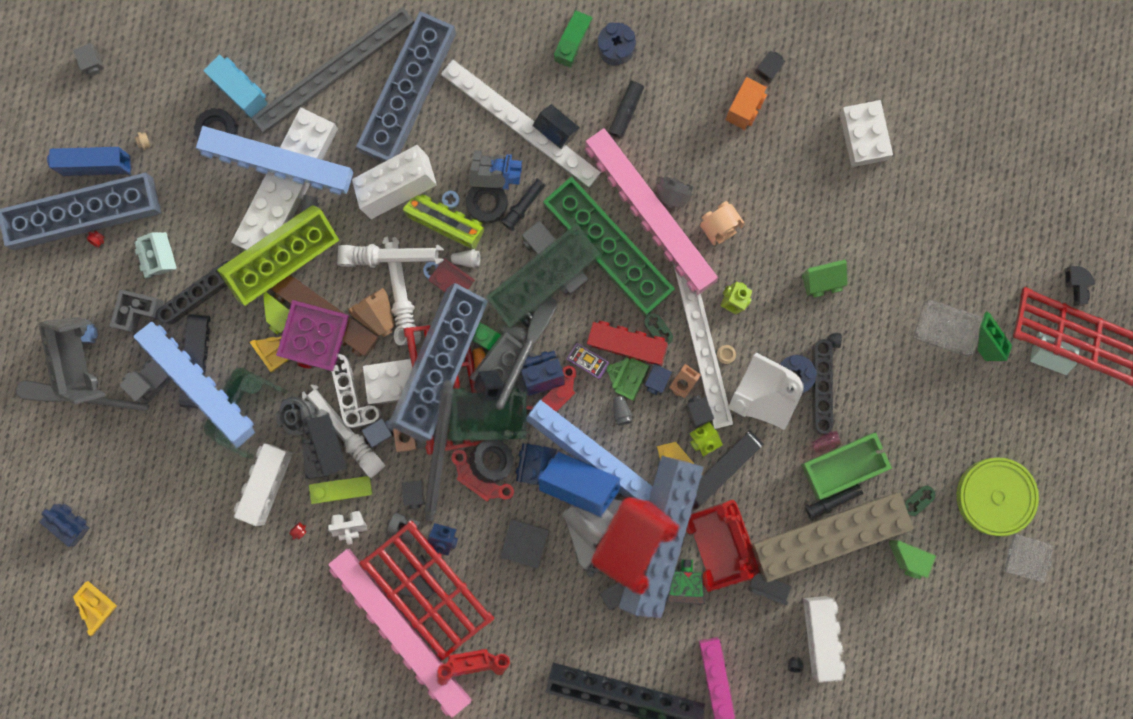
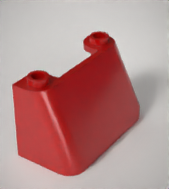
(632, 542)
(723, 545)

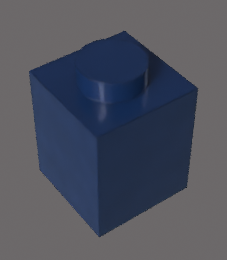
(657, 380)

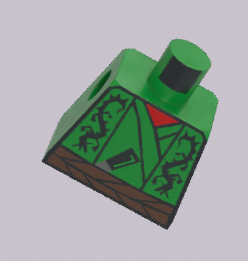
(686, 585)

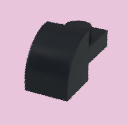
(1079, 279)

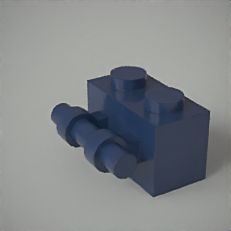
(542, 376)
(533, 461)
(64, 524)

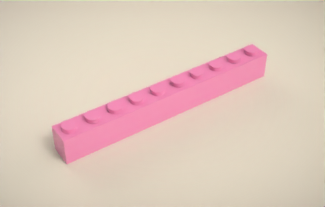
(651, 212)
(399, 631)

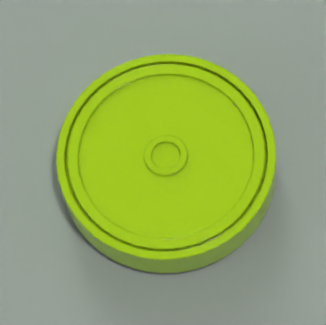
(997, 496)

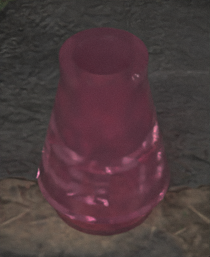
(827, 442)

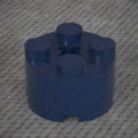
(609, 36)
(804, 367)

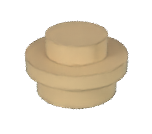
(142, 141)
(726, 354)

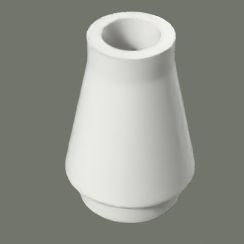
(466, 258)

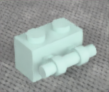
(154, 254)
(1049, 360)

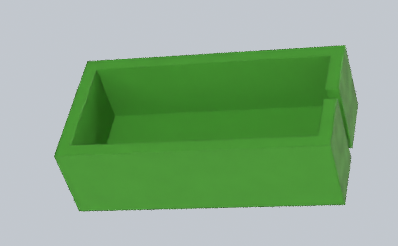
(846, 466)

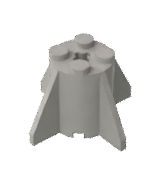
(588, 530)

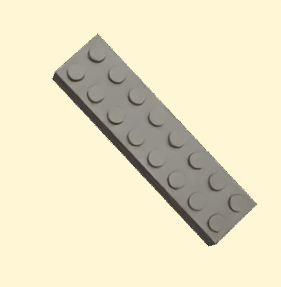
(831, 536)

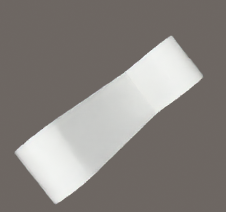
(350, 389)

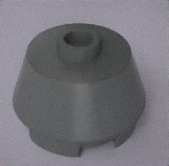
(673, 192)
(292, 413)

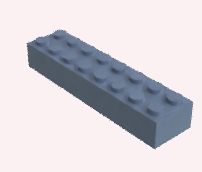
(406, 88)
(79, 211)
(438, 362)
(674, 495)

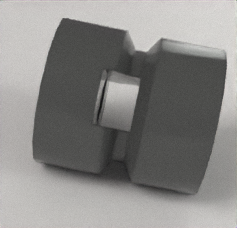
(394, 526)

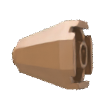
(374, 313)

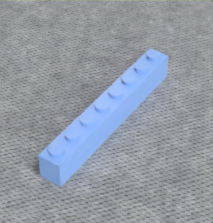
(274, 160)
(194, 384)
(586, 450)

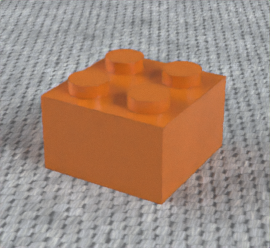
(749, 98)

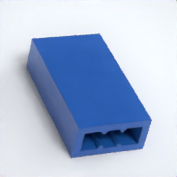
(89, 161)
(579, 484)

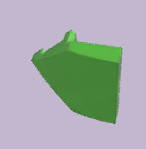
(627, 377)

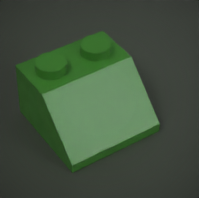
(825, 278)
(912, 560)

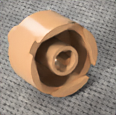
(721, 223)

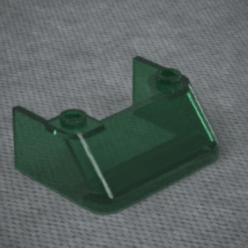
(240, 381)

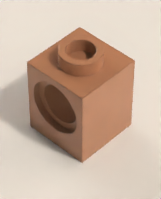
(689, 376)
(402, 447)

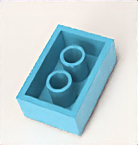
(236, 85)

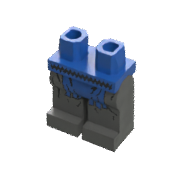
(494, 171)

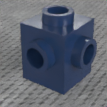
(443, 539)

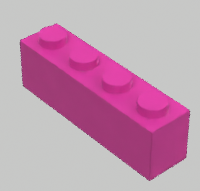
(716, 678)

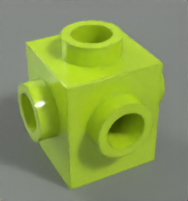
(736, 297)
(705, 439)

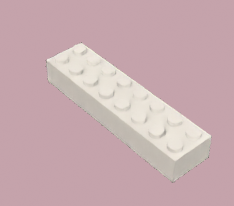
(280, 198)

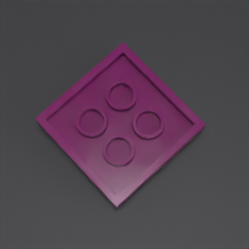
(312, 335)

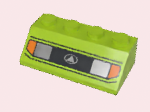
(444, 221)

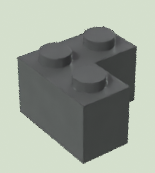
(130, 307)
(146, 384)

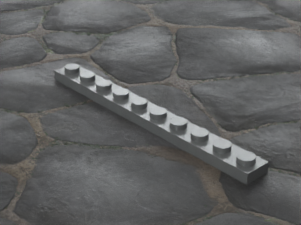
(333, 70)

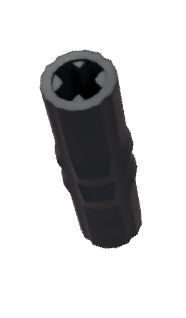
(626, 109)

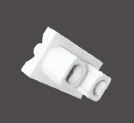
(347, 530)

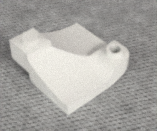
(767, 392)

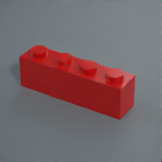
(627, 344)

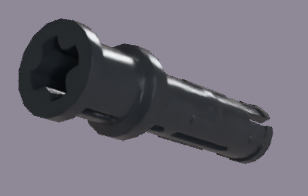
(518, 212)
(825, 505)

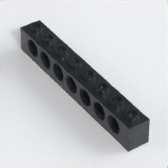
(619, 695)

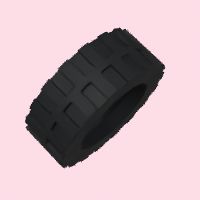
(215, 115)
(491, 216)
(504, 455)

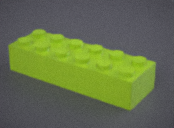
(278, 255)

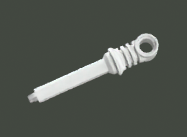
(372, 255)
(402, 307)
(353, 442)

